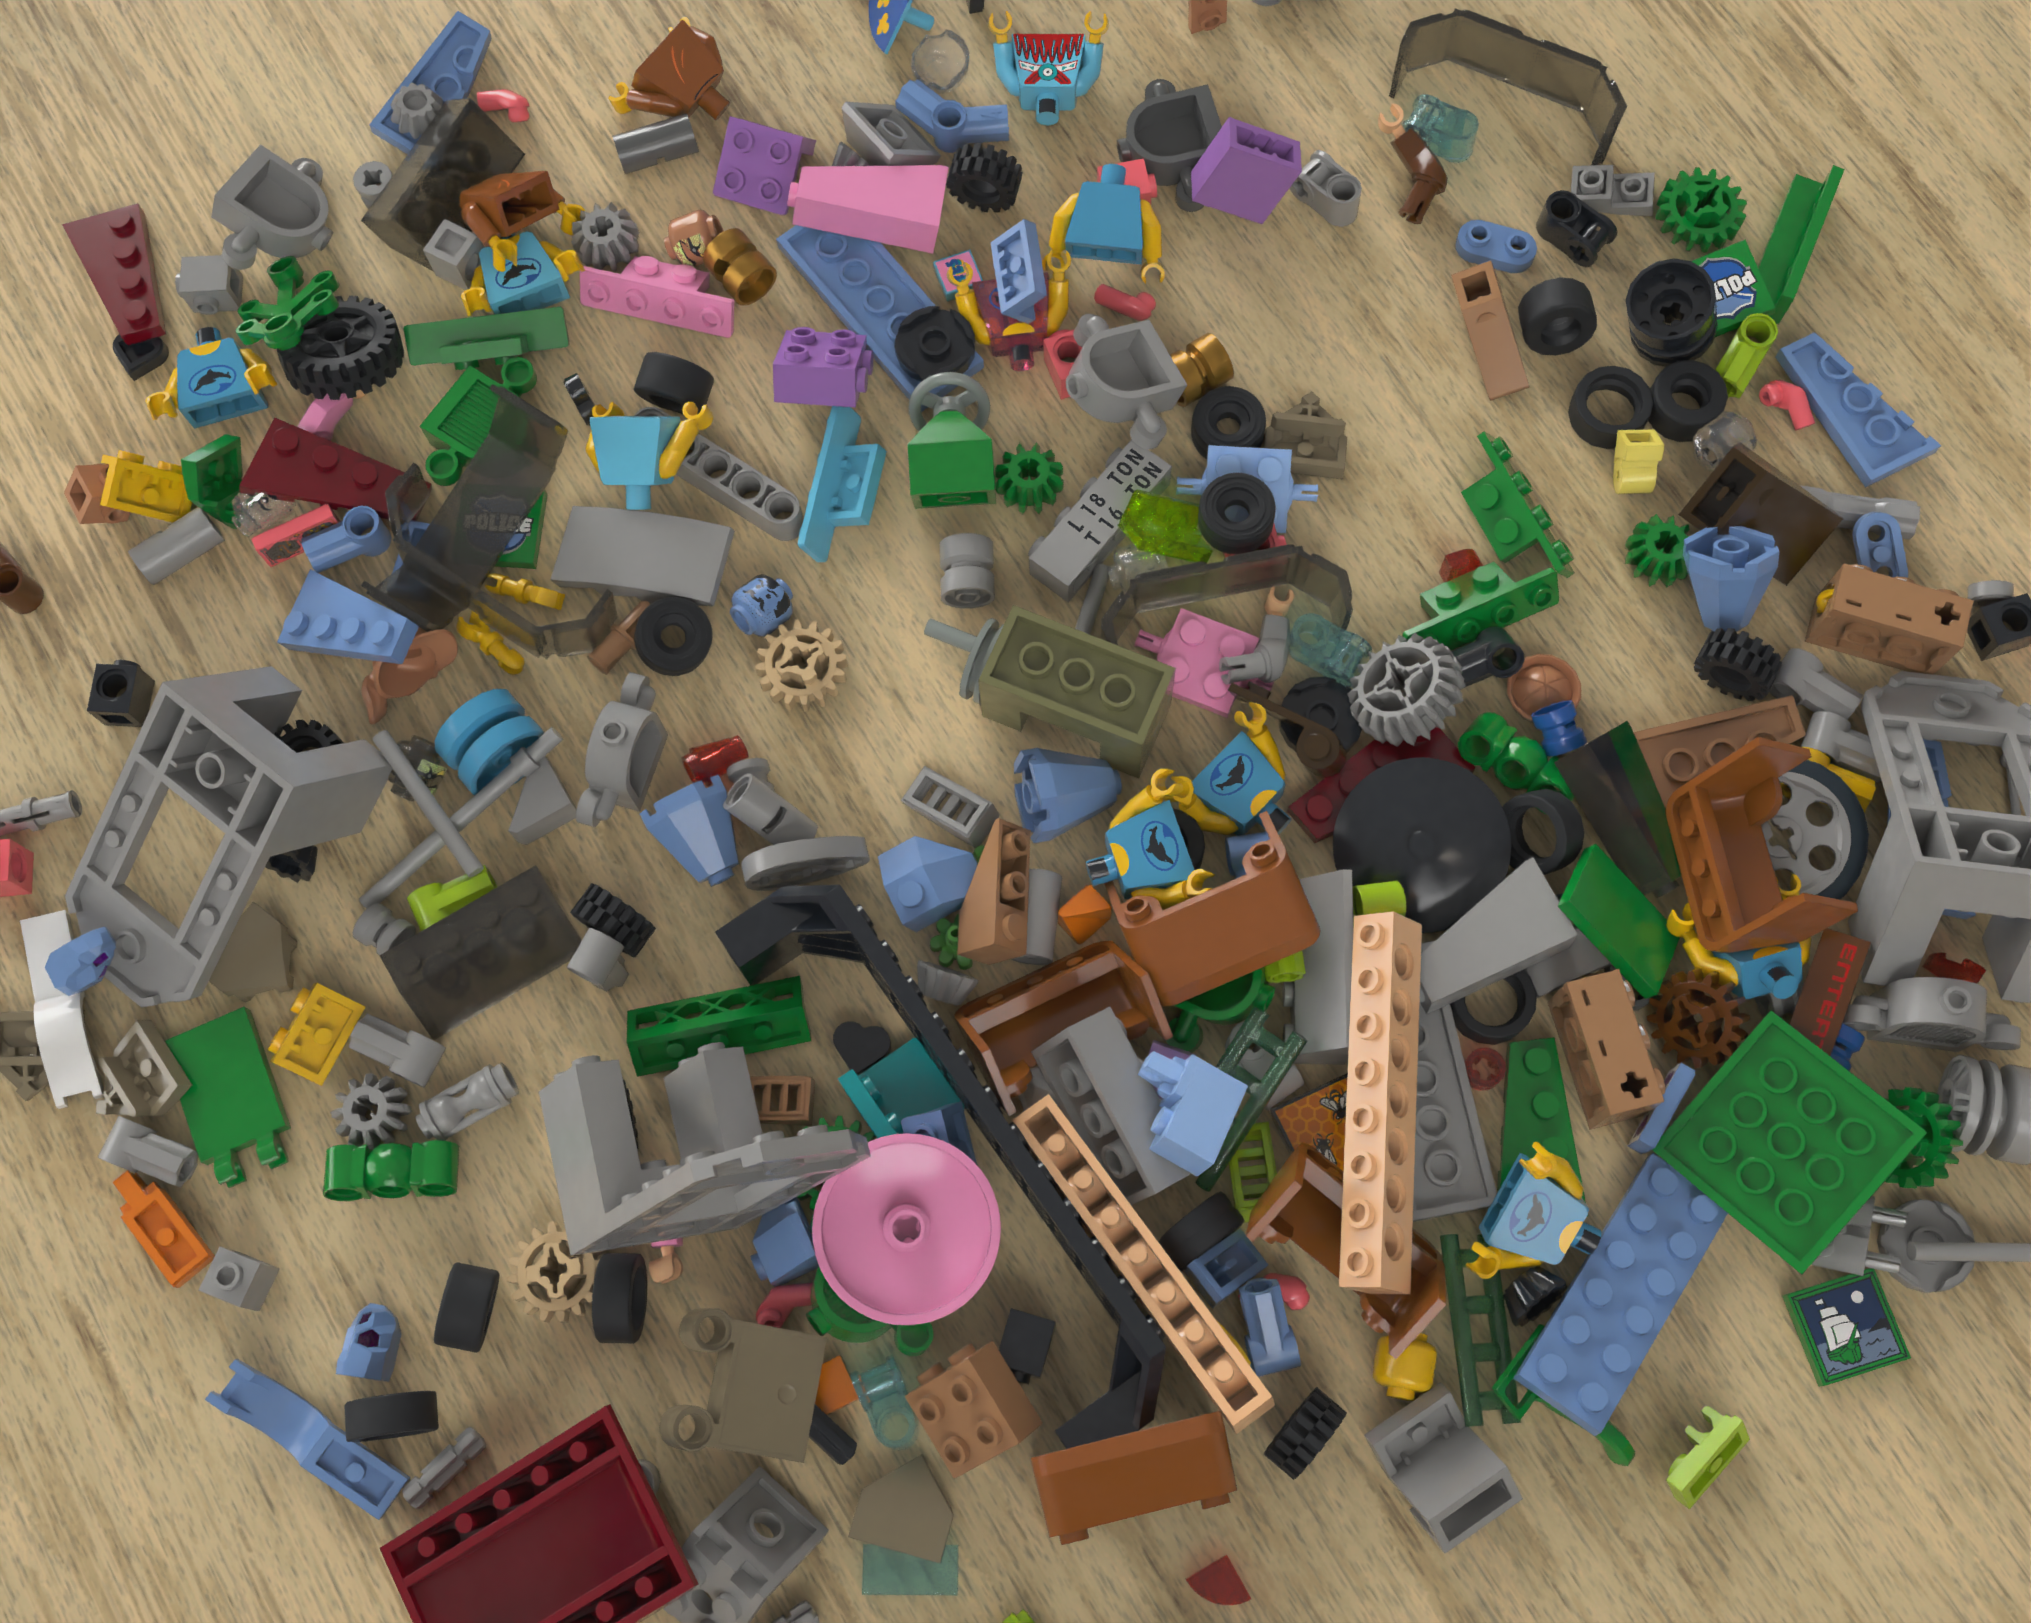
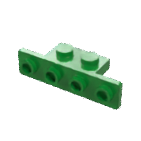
(485, 337)
(1508, 513)
(1481, 601)

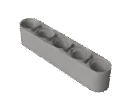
(735, 483)

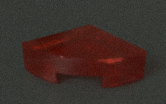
(1459, 563)
(1944, 968)
(1219, 1583)

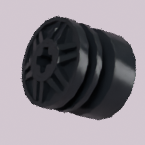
(1666, 293)

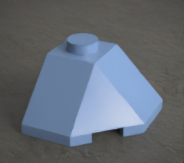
(926, 880)
(784, 1244)

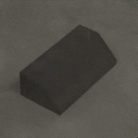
(451, 155)
(483, 952)

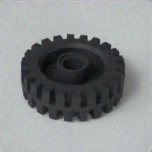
(345, 350)

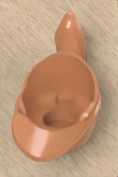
(425, 658)

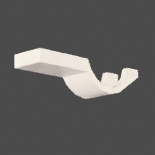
(58, 1016)

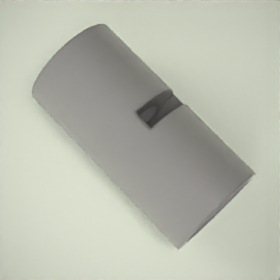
(176, 546)
(767, 812)
(1042, 916)

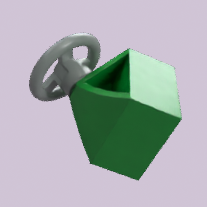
(950, 454)

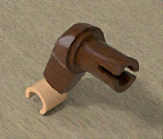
(1421, 163)

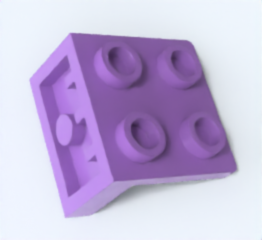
(759, 165)

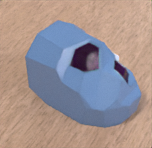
(81, 961)
(370, 1344)

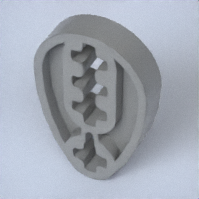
(803, 861)

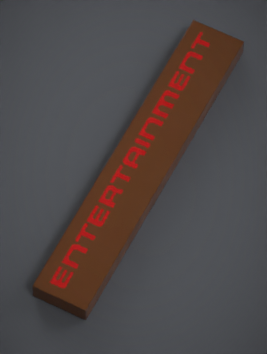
(1829, 988)

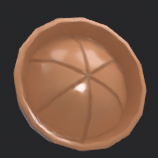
(1542, 683)

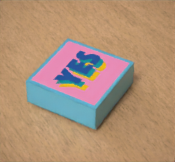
(959, 273)

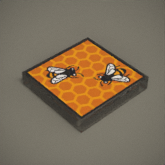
(1315, 1119)

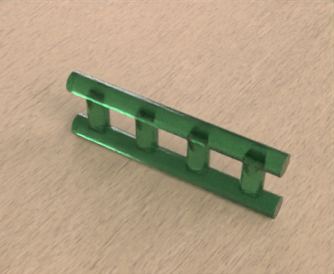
(1260, 1090)
(1466, 1351)

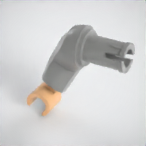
(1272, 651)

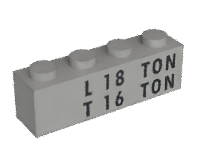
(1090, 528)

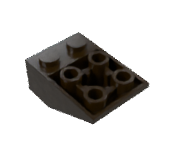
(1760, 497)

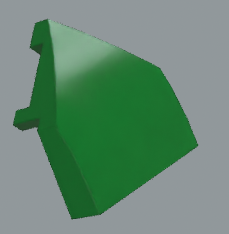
(214, 477)

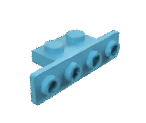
(842, 483)

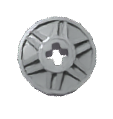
(1990, 1106)

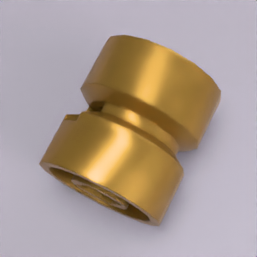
(739, 266)
(1202, 367)

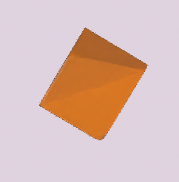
(1084, 914)

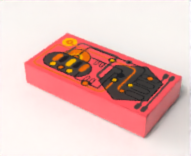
(285, 539)

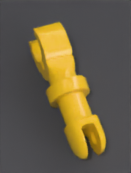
(525, 591)
(491, 643)

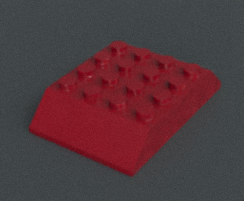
(547, 1541)

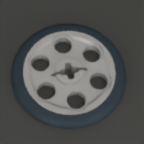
(1844, 835)

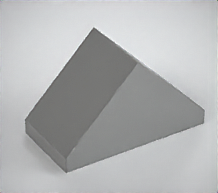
(542, 805)

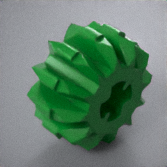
(1029, 492)
(1651, 561)

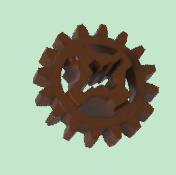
(1689, 999)

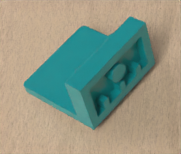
(897, 1088)

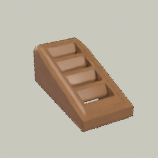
(805, 1099)

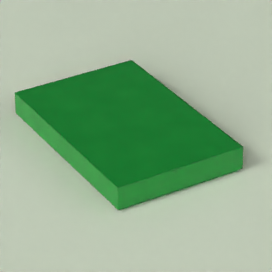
(1619, 921)

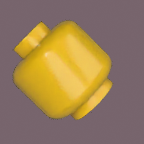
(1410, 1372)

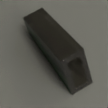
(1624, 808)

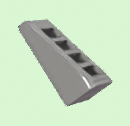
(973, 821)

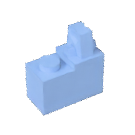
(1195, 1109)

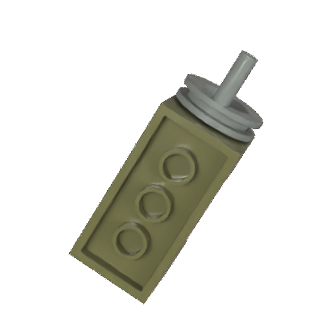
(1066, 681)

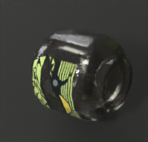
(424, 760)

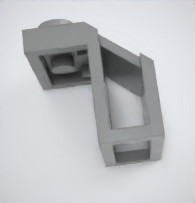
(1442, 1468)

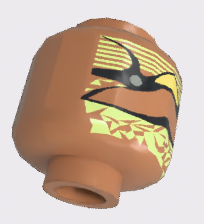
(690, 236)

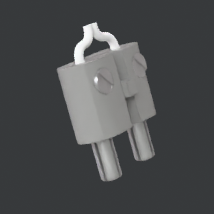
(1850, 1246)

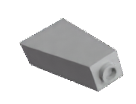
(1495, 939)

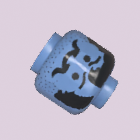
(761, 605)

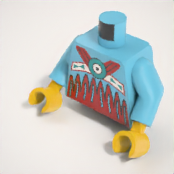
(1048, 68)

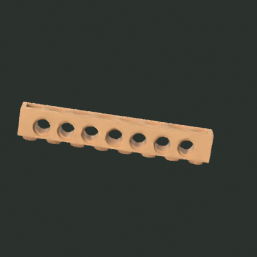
(1381, 1105)
(1145, 1266)

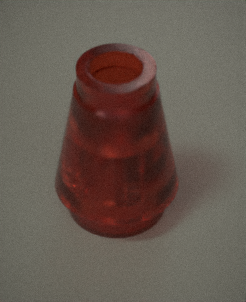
(713, 759)

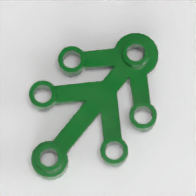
(284, 322)

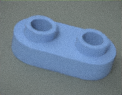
(1496, 246)
(1886, 550)

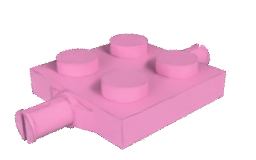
(1195, 651)

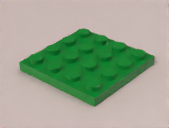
(1788, 1141)

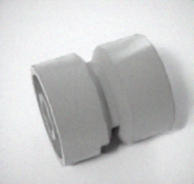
(967, 568)

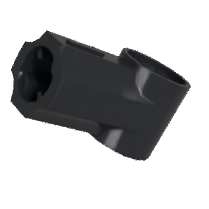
(1478, 659)

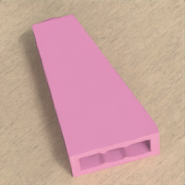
(872, 202)

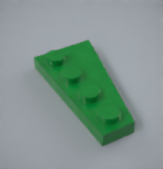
(1535, 1106)

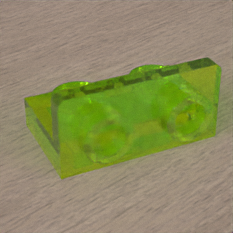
(1164, 527)

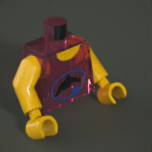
(1005, 334)

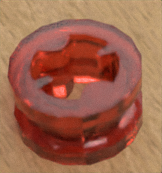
(1494, 1061)

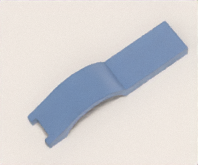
(311, 1439)

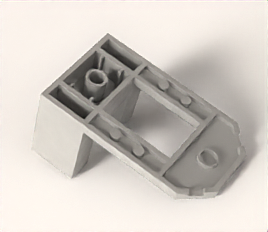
(220, 754)
(1939, 853)
(726, 1162)

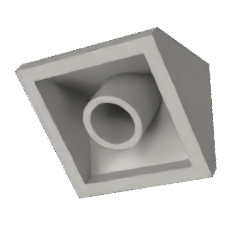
(885, 136)

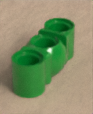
(1504, 751)
(391, 1170)

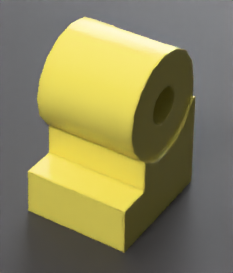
(1636, 461)

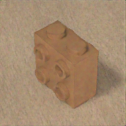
(972, 1408)

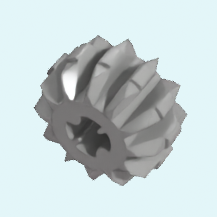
(605, 237)
(359, 1100)

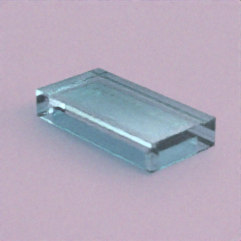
(903, 1574)

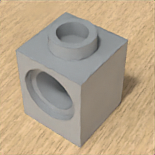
(454, 254)
(239, 1279)

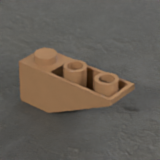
(1490, 330)
(997, 900)

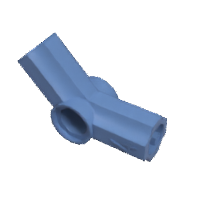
(968, 123)

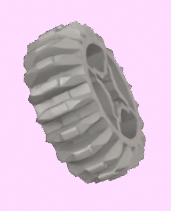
(1406, 690)

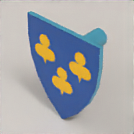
(888, 16)

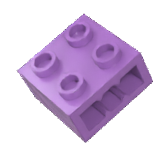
(1246, 170)
(821, 367)

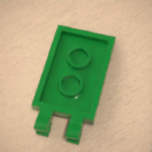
(231, 1095)

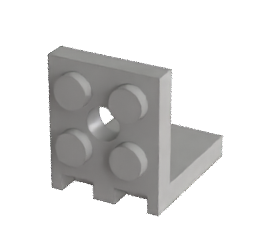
(739, 1563)

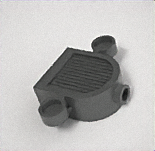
(1171, 135)

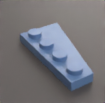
(445, 68)
(1853, 414)
(345, 624)

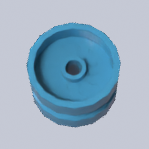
(484, 737)

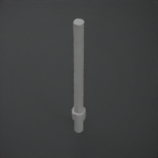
(522, 763)

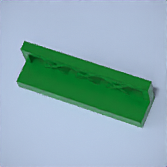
(1795, 237)
(756, 1026)

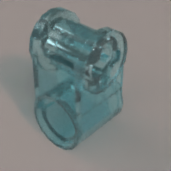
(1442, 127)
(1330, 650)
(886, 1400)

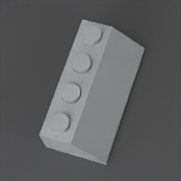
(1323, 997)
(1108, 1102)

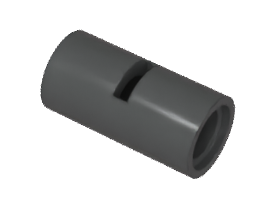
(646, 144)

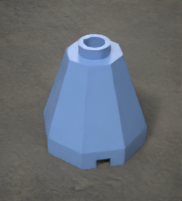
(1729, 573)
(1062, 790)
(697, 830)

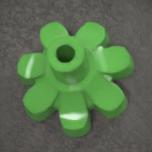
(948, 944)

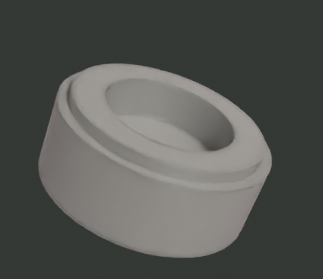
(1990, 592)

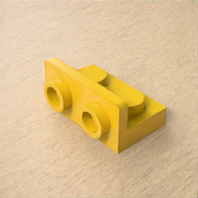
(144, 488)
(316, 1033)

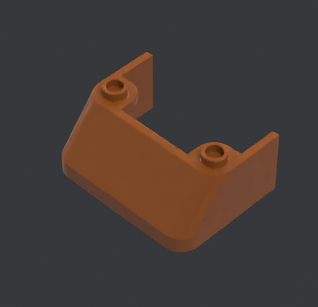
(1726, 856)
(1223, 929)
(1032, 1009)
(1307, 1208)
(1134, 1475)

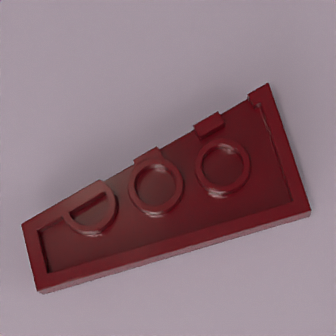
(1320, 806)

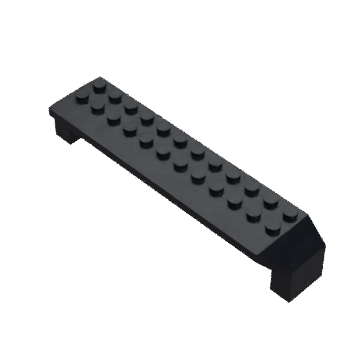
(828, 924)

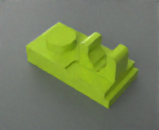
(1713, 1451)

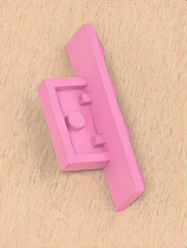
(659, 294)

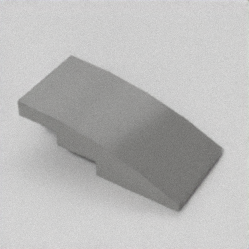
(642, 554)

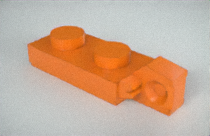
(162, 1229)

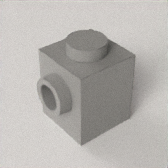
(209, 284)

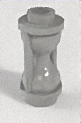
(485, 1091)

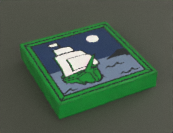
(1846, 1327)

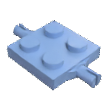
(1266, 464)

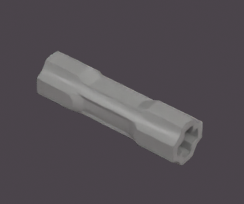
(1853, 507)

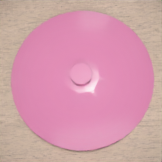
(907, 1230)

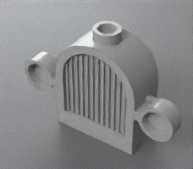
(272, 209)
(1125, 377)
(622, 753)
(1932, 1015)

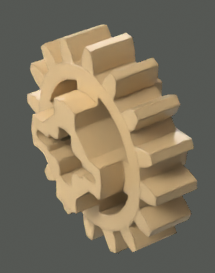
(788, 673)
(559, 1291)

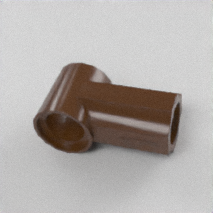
(16, 587)

